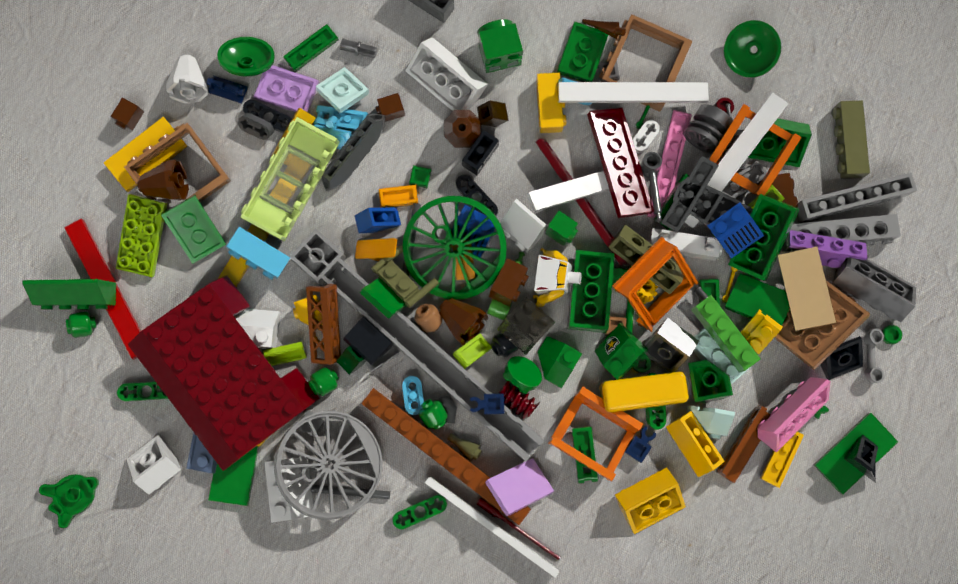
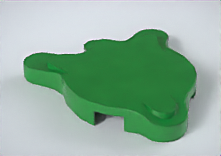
(70, 496)

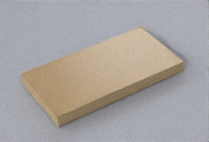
(806, 289)

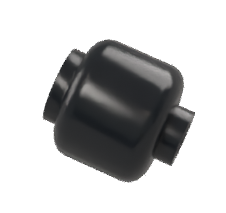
(502, 346)

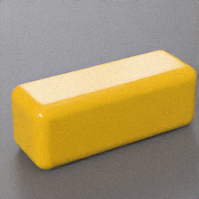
(644, 391)

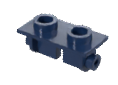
(227, 89)

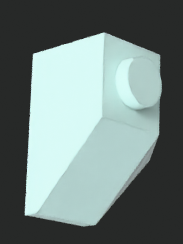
(713, 420)

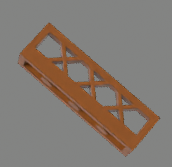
(328, 325)
(743, 446)

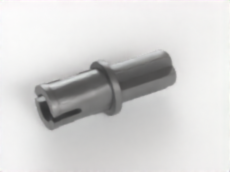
(358, 48)

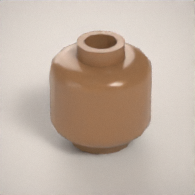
(428, 318)

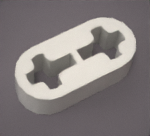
(648, 138)

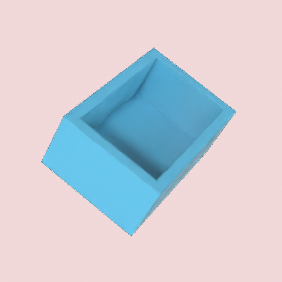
(257, 253)

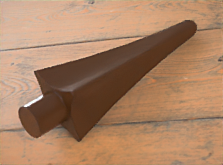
(610, 28)

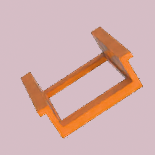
(792, 141)
(642, 271)
(595, 403)

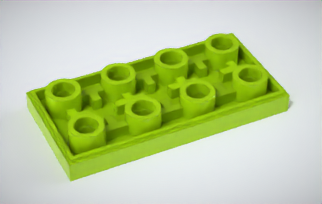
(141, 235)

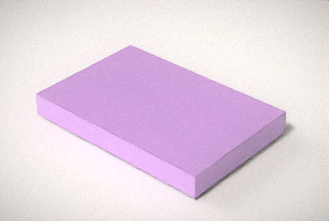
(286, 89)
(519, 487)

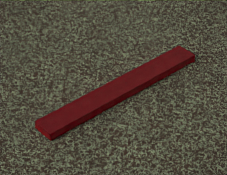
(582, 202)

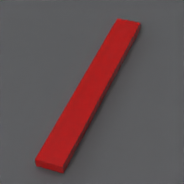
(98, 269)

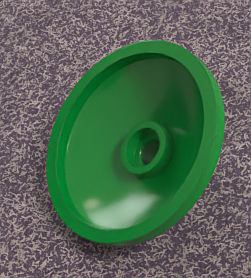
(739, 44)
(246, 56)

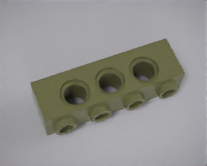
(632, 247)

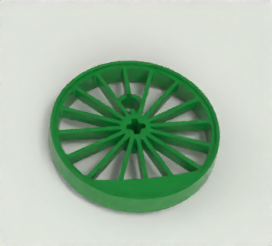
(484, 279)

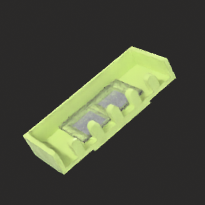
(290, 179)

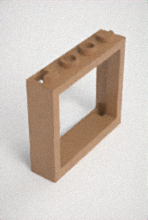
(657, 33)
(167, 141)

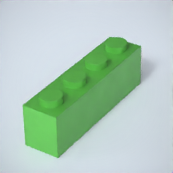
(725, 334)

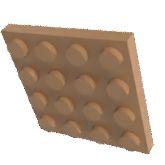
(818, 343)

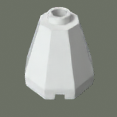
(186, 81)

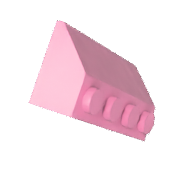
(794, 413)

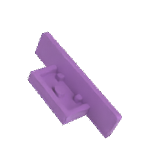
(831, 250)

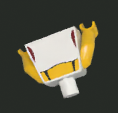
(553, 277)

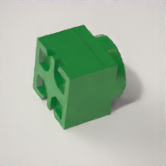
(500, 45)

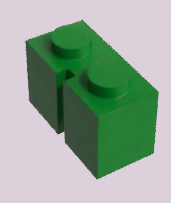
(562, 229)

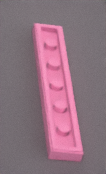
(671, 155)

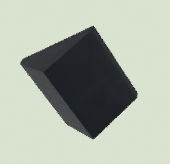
(368, 341)
(844, 359)

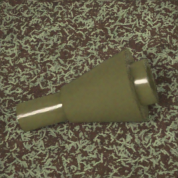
(469, 449)

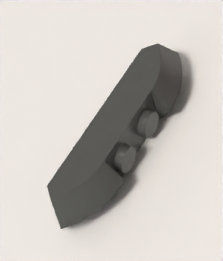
(353, 151)

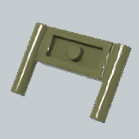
(400, 282)

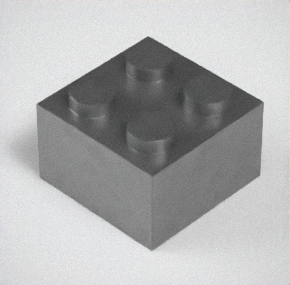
(670, 345)

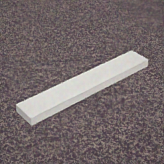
(567, 191)

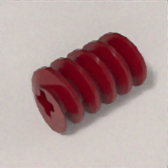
(518, 400)

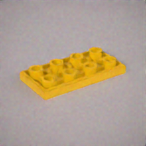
(136, 146)

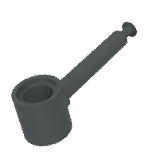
(651, 171)

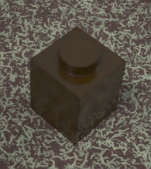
(492, 113)

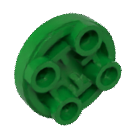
(522, 373)

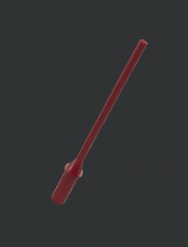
(495, 513)

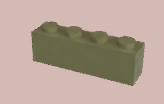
(851, 139)

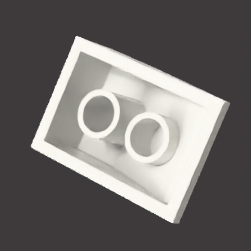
(522, 226)

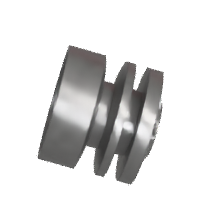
(707, 128)

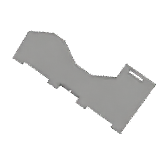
(385, 358)

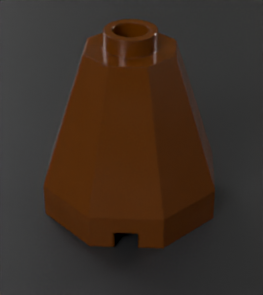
(459, 138)
(165, 181)
(462, 319)

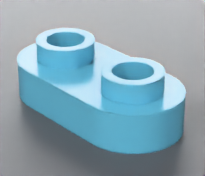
(412, 395)

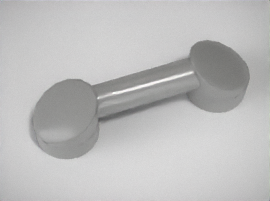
(873, 373)

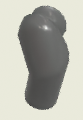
(450, 407)

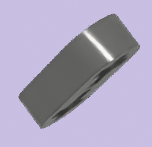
(255, 126)

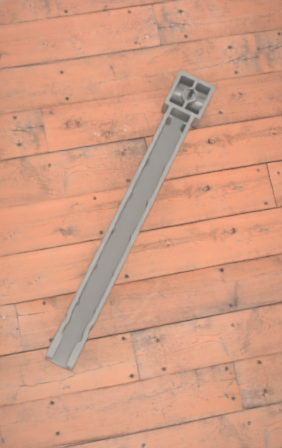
(326, 264)

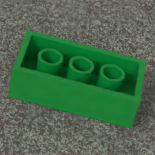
(592, 297)

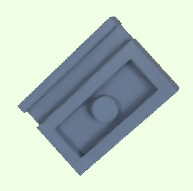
(200, 458)

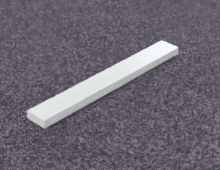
(633, 92)
(744, 145)
(493, 527)

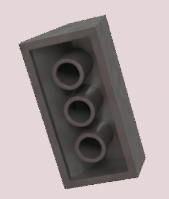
(876, 287)

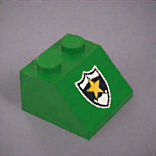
(620, 351)

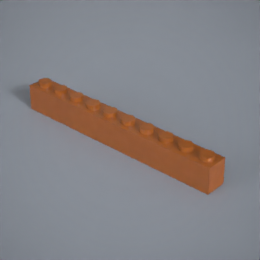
(435, 448)

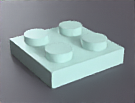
(342, 90)

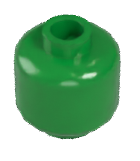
(80, 324)
(323, 381)
(433, 414)

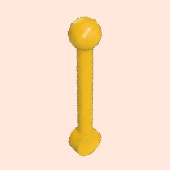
(725, 298)

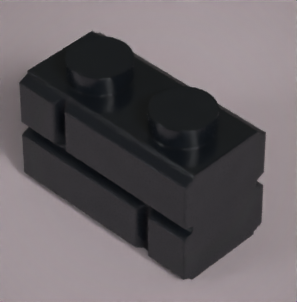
(480, 152)

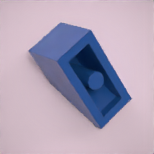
(377, 219)

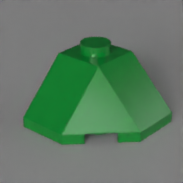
(557, 361)
(709, 382)

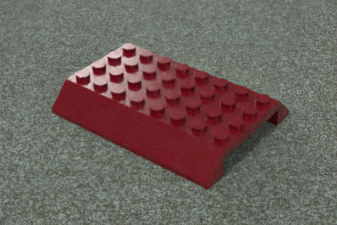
(219, 373)

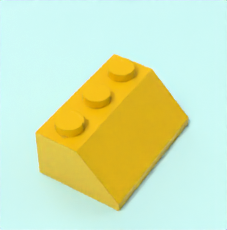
(650, 500)

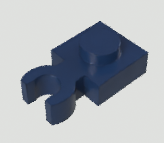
(491, 404)
(638, 447)

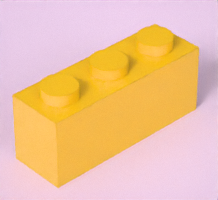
(549, 110)
(695, 444)

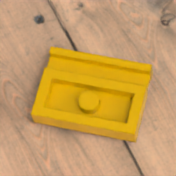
(760, 331)

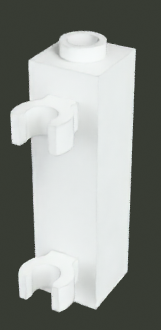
(689, 244)

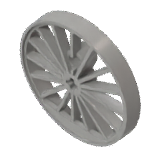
(368, 443)

